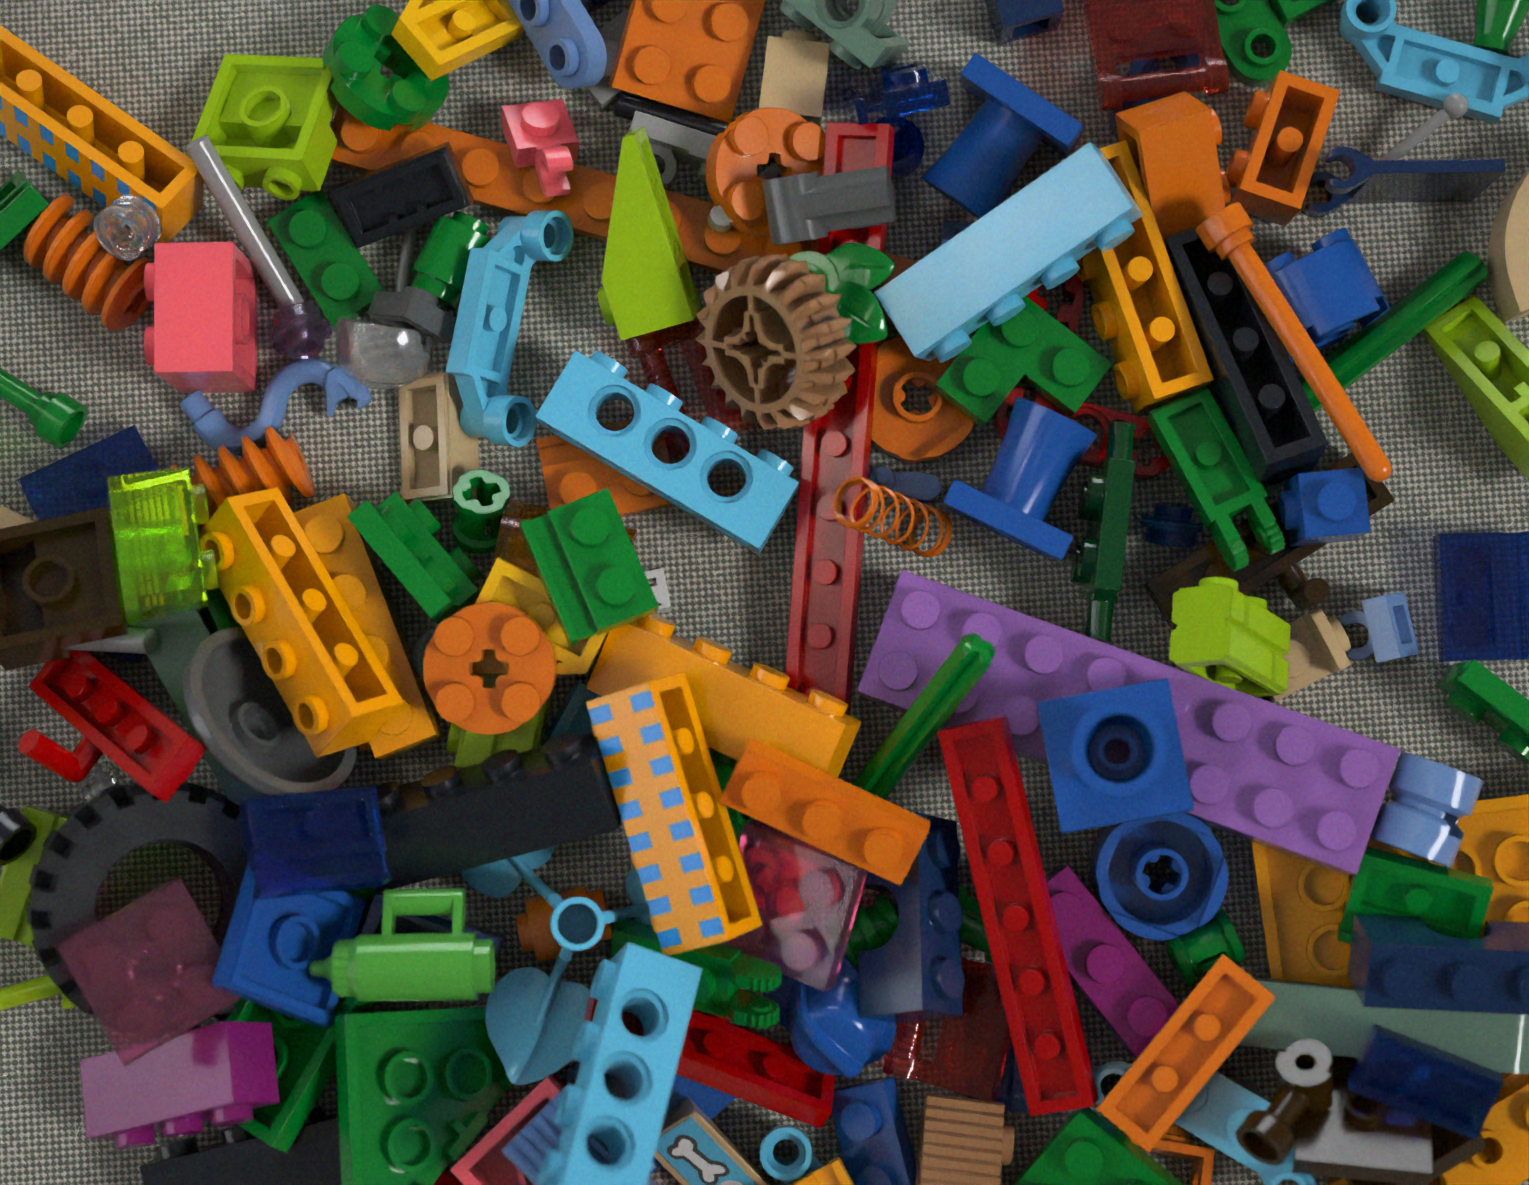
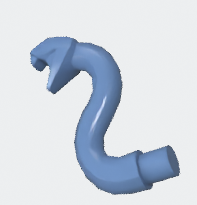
(216, 430)

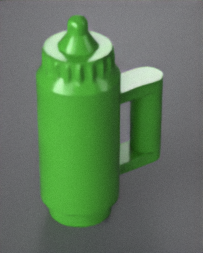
(412, 963)

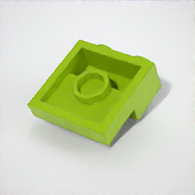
(272, 122)

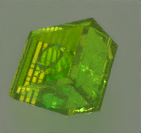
(159, 543)

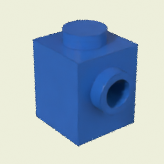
(1324, 507)

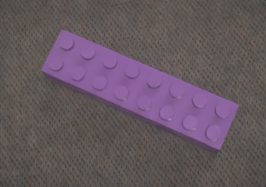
(1245, 759)

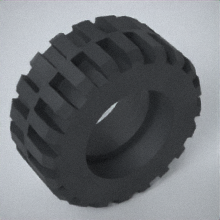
(102, 833)

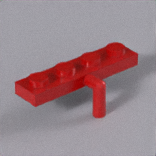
(113, 723)
(746, 1066)

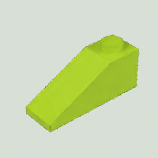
(644, 258)
(1489, 371)

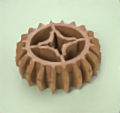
(775, 341)

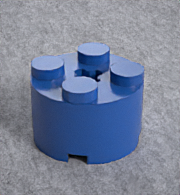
(1329, 288)
(1173, 903)

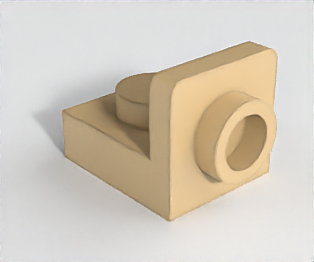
(1315, 650)

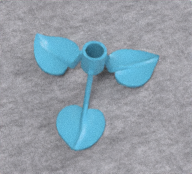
(538, 1016)

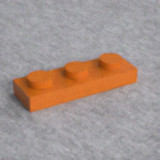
(825, 811)
(1186, 1053)

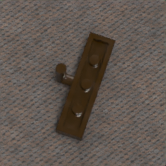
(1262, 566)

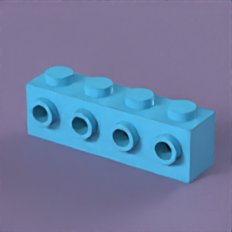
(1009, 254)

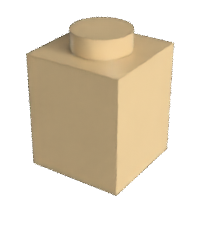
(796, 74)

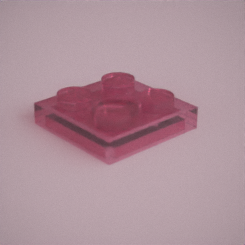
(803, 904)
(148, 970)

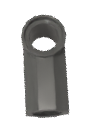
(813, 205)

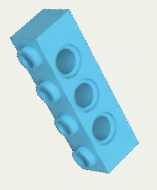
(592, 382)
(662, 998)

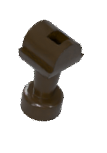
(1302, 1082)

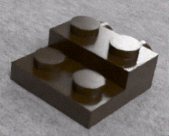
(58, 587)

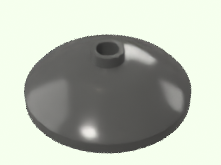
(249, 723)

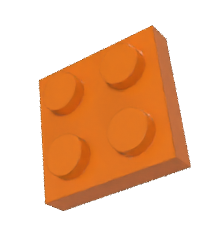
(687, 53)

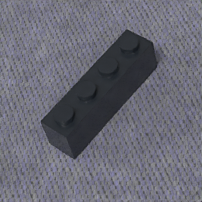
(1248, 364)
(496, 809)
(250, 1161)

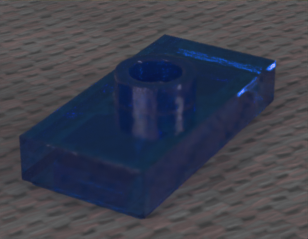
(80, 479)
(1424, 1081)

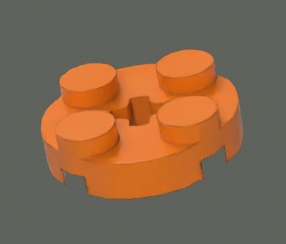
(749, 142)
(910, 434)
(462, 695)

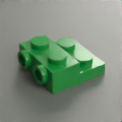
(407, 545)

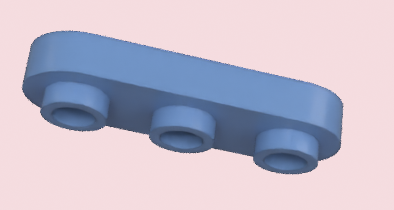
(564, 40)

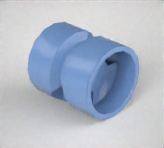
(1426, 809)

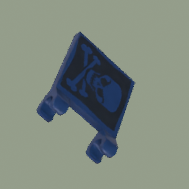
(1401, 180)

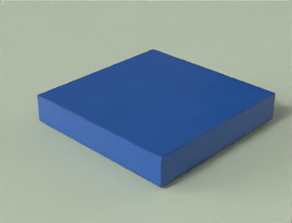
(276, 942)

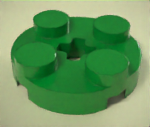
(354, 61)

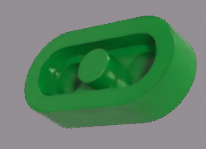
(1243, 25)

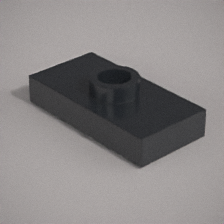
(402, 195)

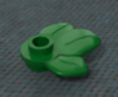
(852, 273)

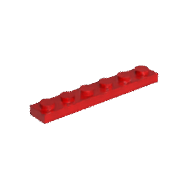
(1018, 916)

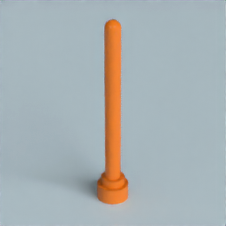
(1231, 238)

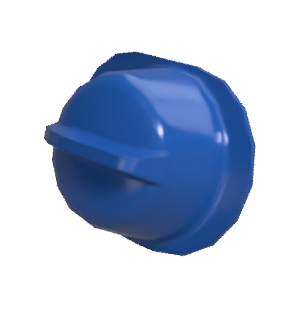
(828, 1024)

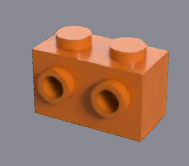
(1282, 148)
(1177, 159)

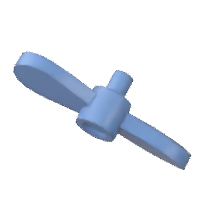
(913, 485)

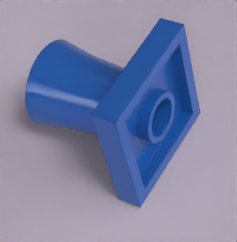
(998, 139)
(1026, 479)
(1091, 789)

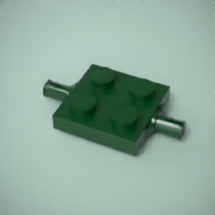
(1106, 506)

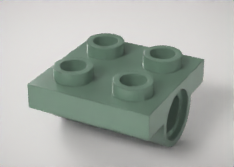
(856, 37)

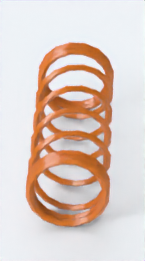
(875, 490)

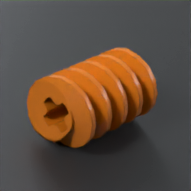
(84, 267)
(258, 469)

